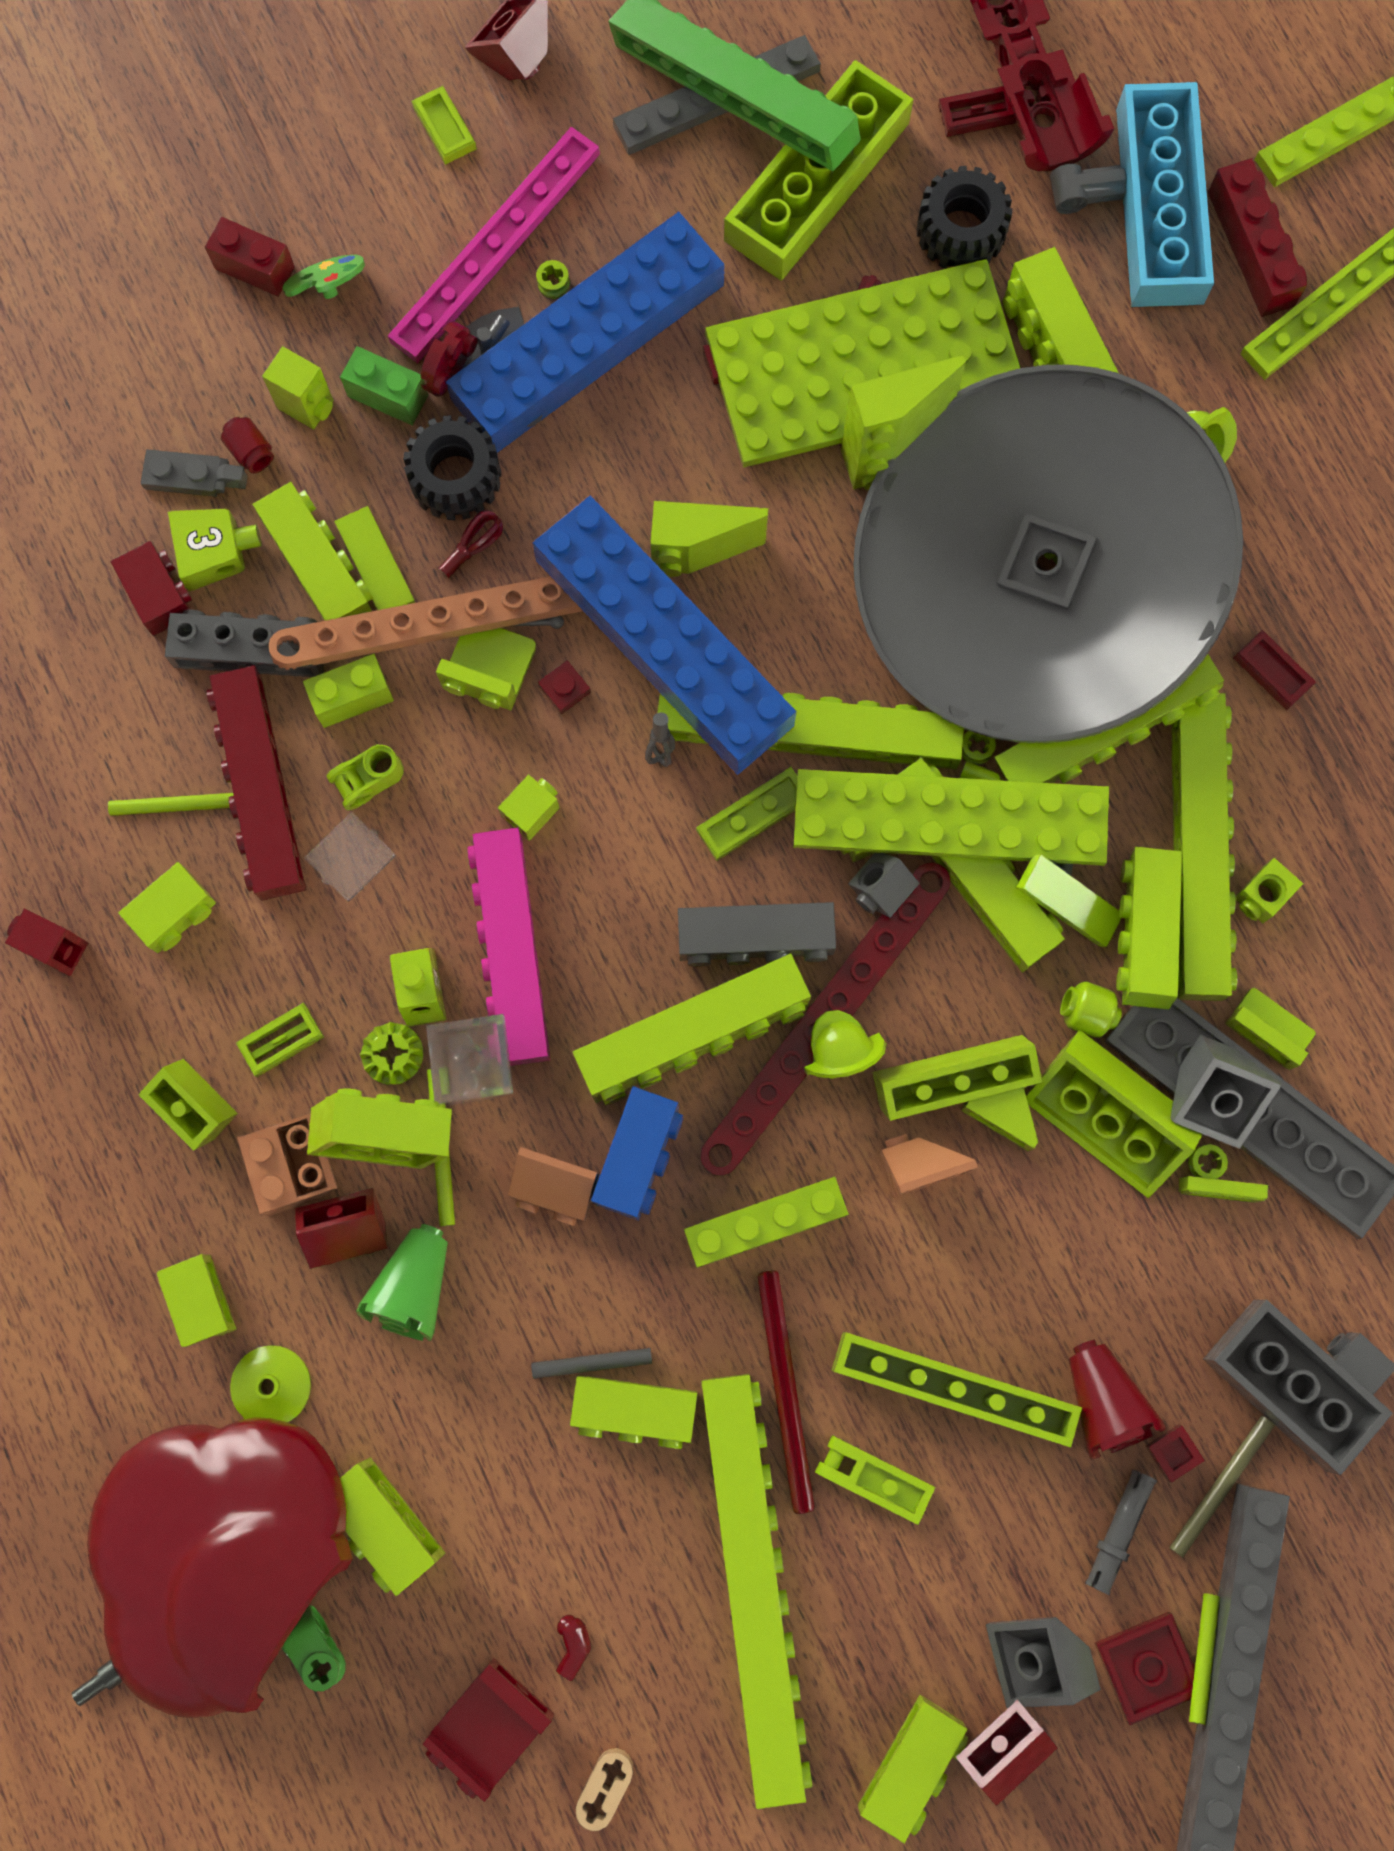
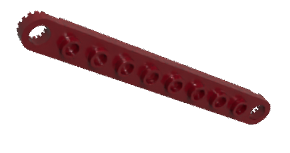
(845, 993)

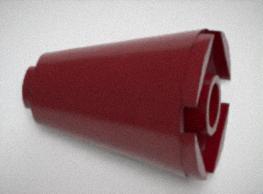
(1112, 1405)

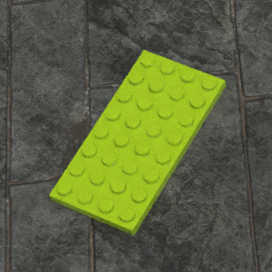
(794, 367)

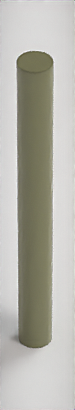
(1222, 1486)

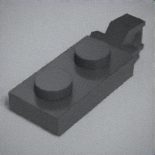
(190, 473)

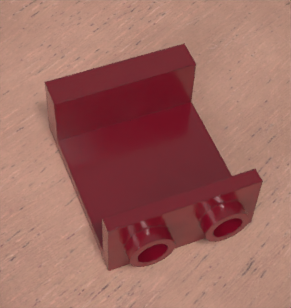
(487, 1730)

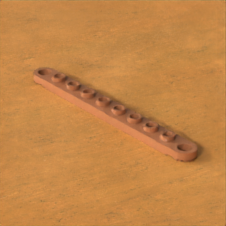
(422, 622)

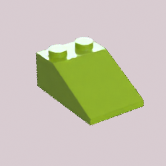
(699, 535)

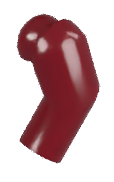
(576, 1643)

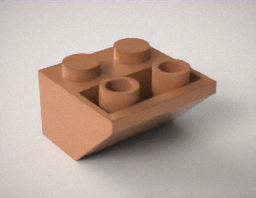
(282, 1170)

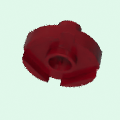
(447, 357)

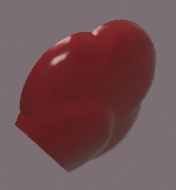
(212, 1557)

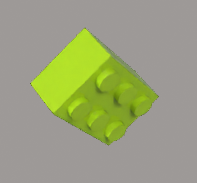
(379, 1129)
(386, 1529)

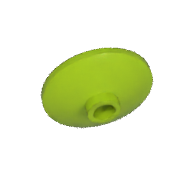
(290, 1382)

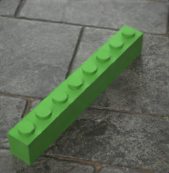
(736, 81)

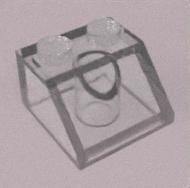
(469, 1060)

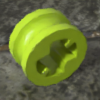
(545, 286)
(976, 757)
(1202, 1151)

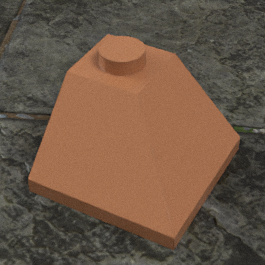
(920, 1164)

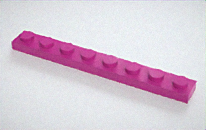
(494, 244)

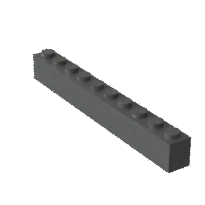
(1239, 1651)

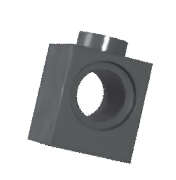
(883, 884)
(1361, 1360)

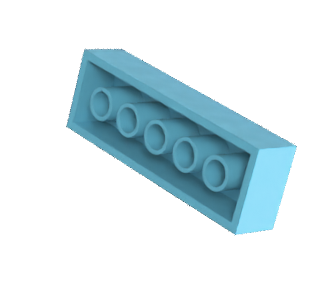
(1165, 195)

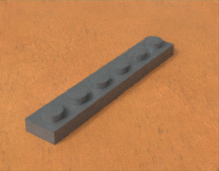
(687, 109)

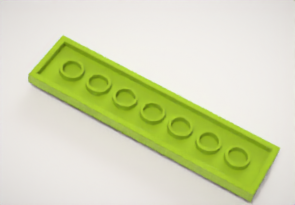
(951, 817)

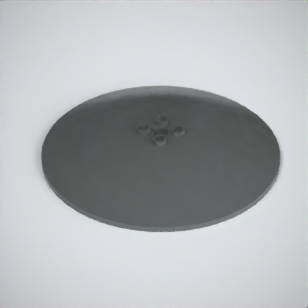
(1066, 469)

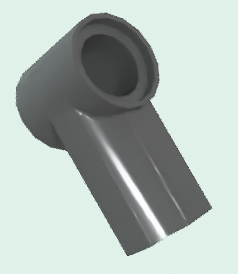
(1078, 187)

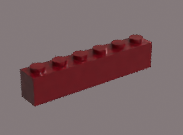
(257, 784)

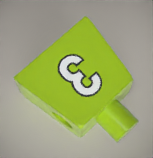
(209, 545)
(418, 986)

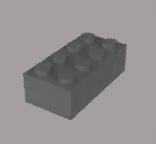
(1297, 1386)

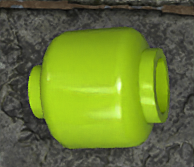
(1090, 1009)

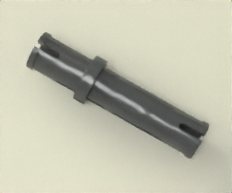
(1120, 1532)

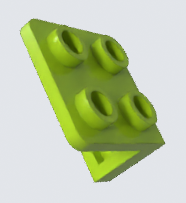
(488, 667)

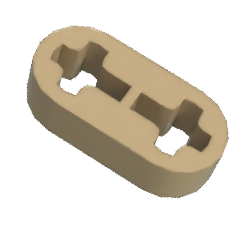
(612, 1794)

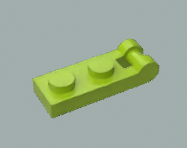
(877, 1480)

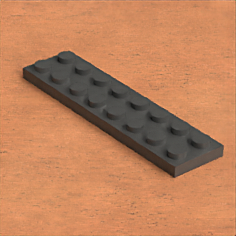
(1292, 1135)

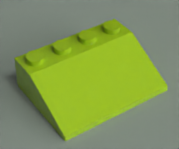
(892, 412)

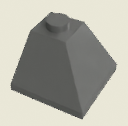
(1221, 1092)
(1041, 1662)

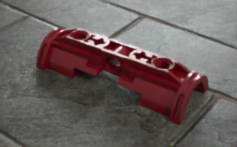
(1076, 118)

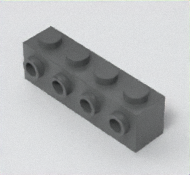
(231, 643)
(756, 932)

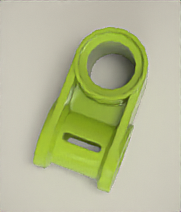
(362, 776)

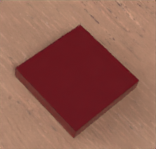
(1148, 1667)

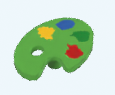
(325, 275)

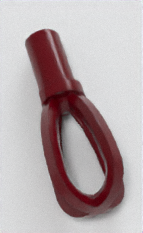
(462, 550)

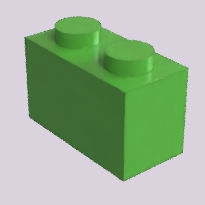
(384, 385)

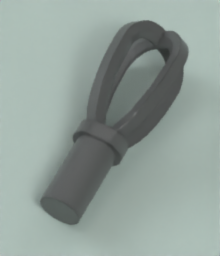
(661, 734)

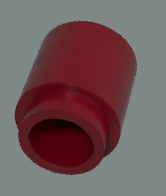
(247, 444)

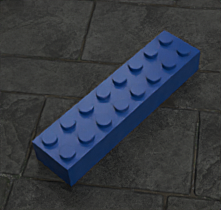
(587, 331)
(664, 635)

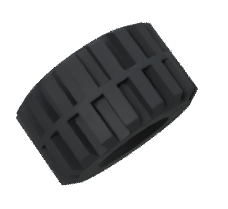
(970, 193)
(445, 441)

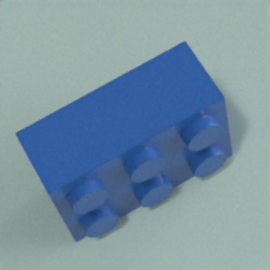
(637, 1154)

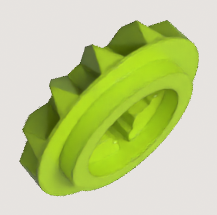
(404, 1066)

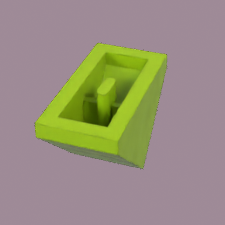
(1007, 1115)

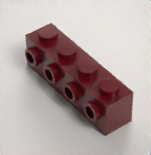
(1257, 237)

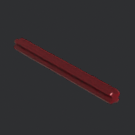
(786, 1392)

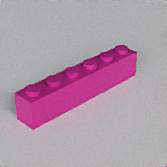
(509, 942)

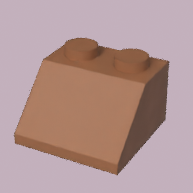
(552, 1186)

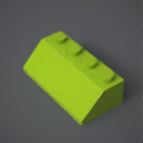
(1113, 1114)

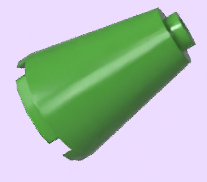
(409, 1286)

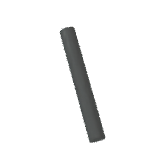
(591, 1363)

